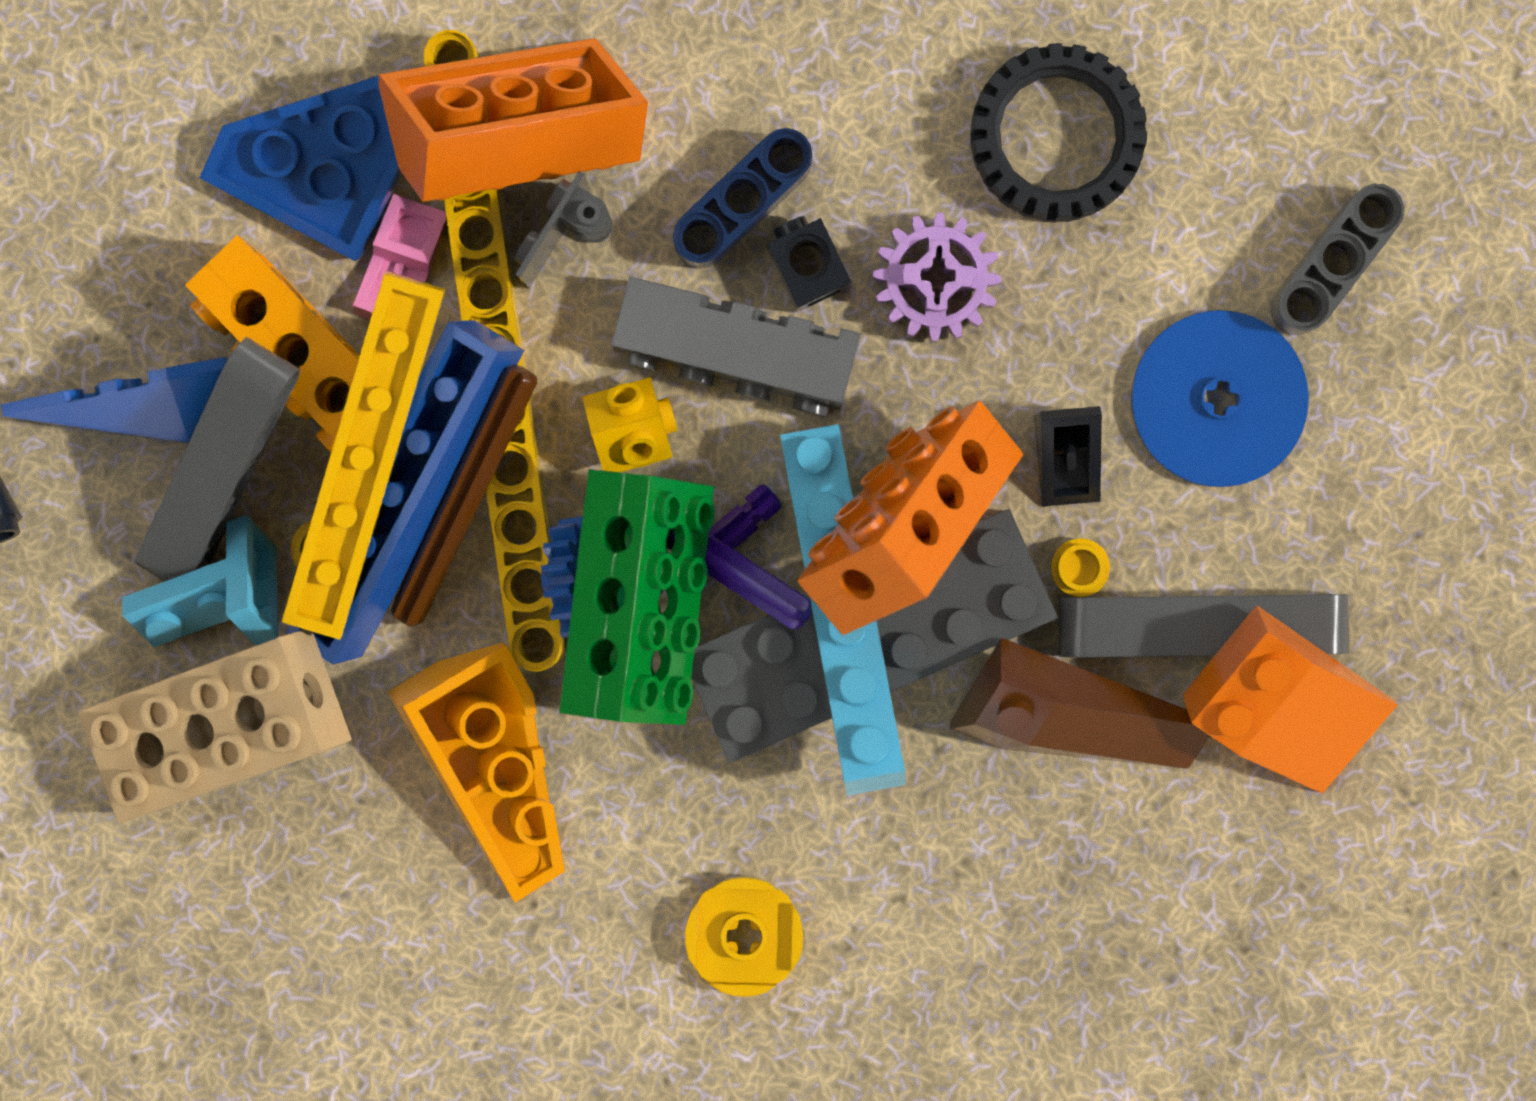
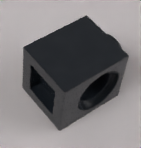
(812, 289)

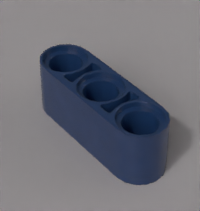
(752, 171)

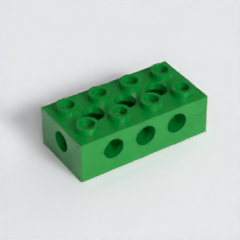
(618, 594)

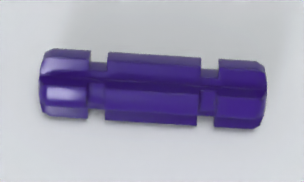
(742, 521)

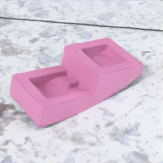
(403, 246)

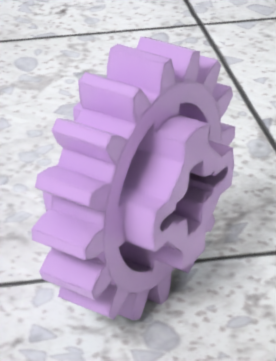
(964, 277)

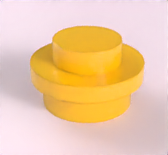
(1080, 567)

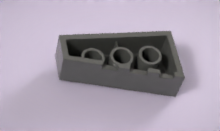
(735, 345)

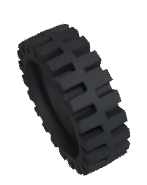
(1077, 65)

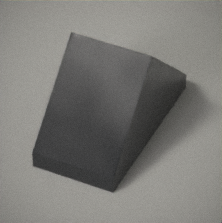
(1069, 455)

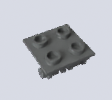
(570, 209)

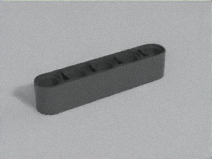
(218, 461)
(1191, 623)

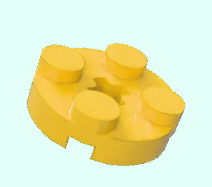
(719, 959)

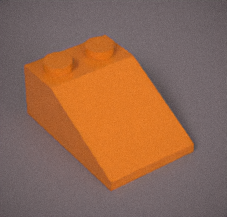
(1285, 703)

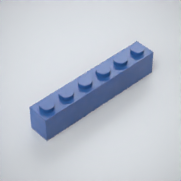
(436, 434)

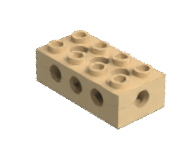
(215, 725)

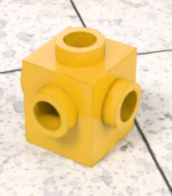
(630, 425)

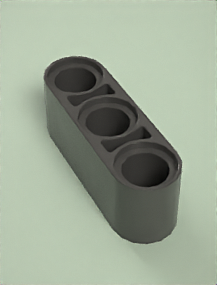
(1359, 243)

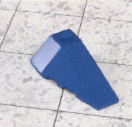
(159, 409)

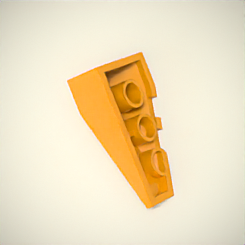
(484, 746)

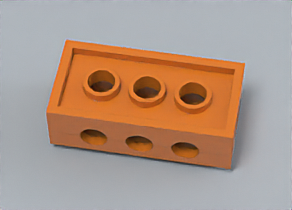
(909, 517)

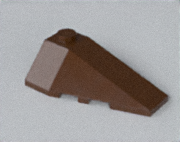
(1060, 709)

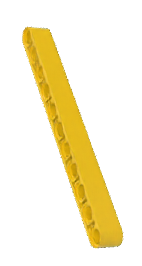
(529, 495)

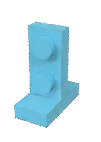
(232, 589)

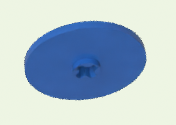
(1182, 427)

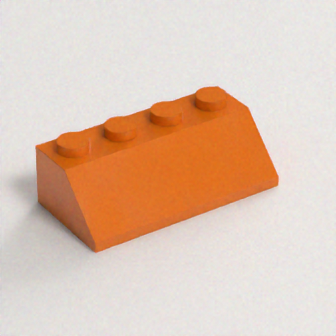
(512, 118)

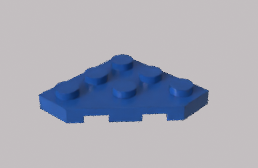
(313, 164)

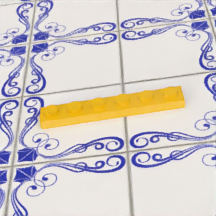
(363, 454)

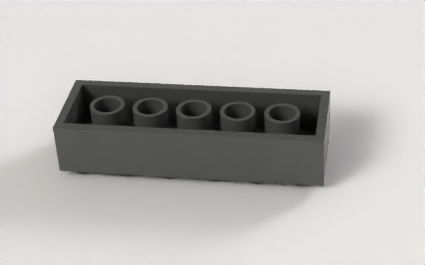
(771, 679)

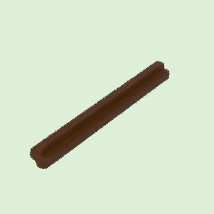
(464, 494)

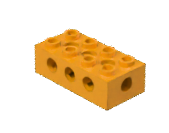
(238, 281)

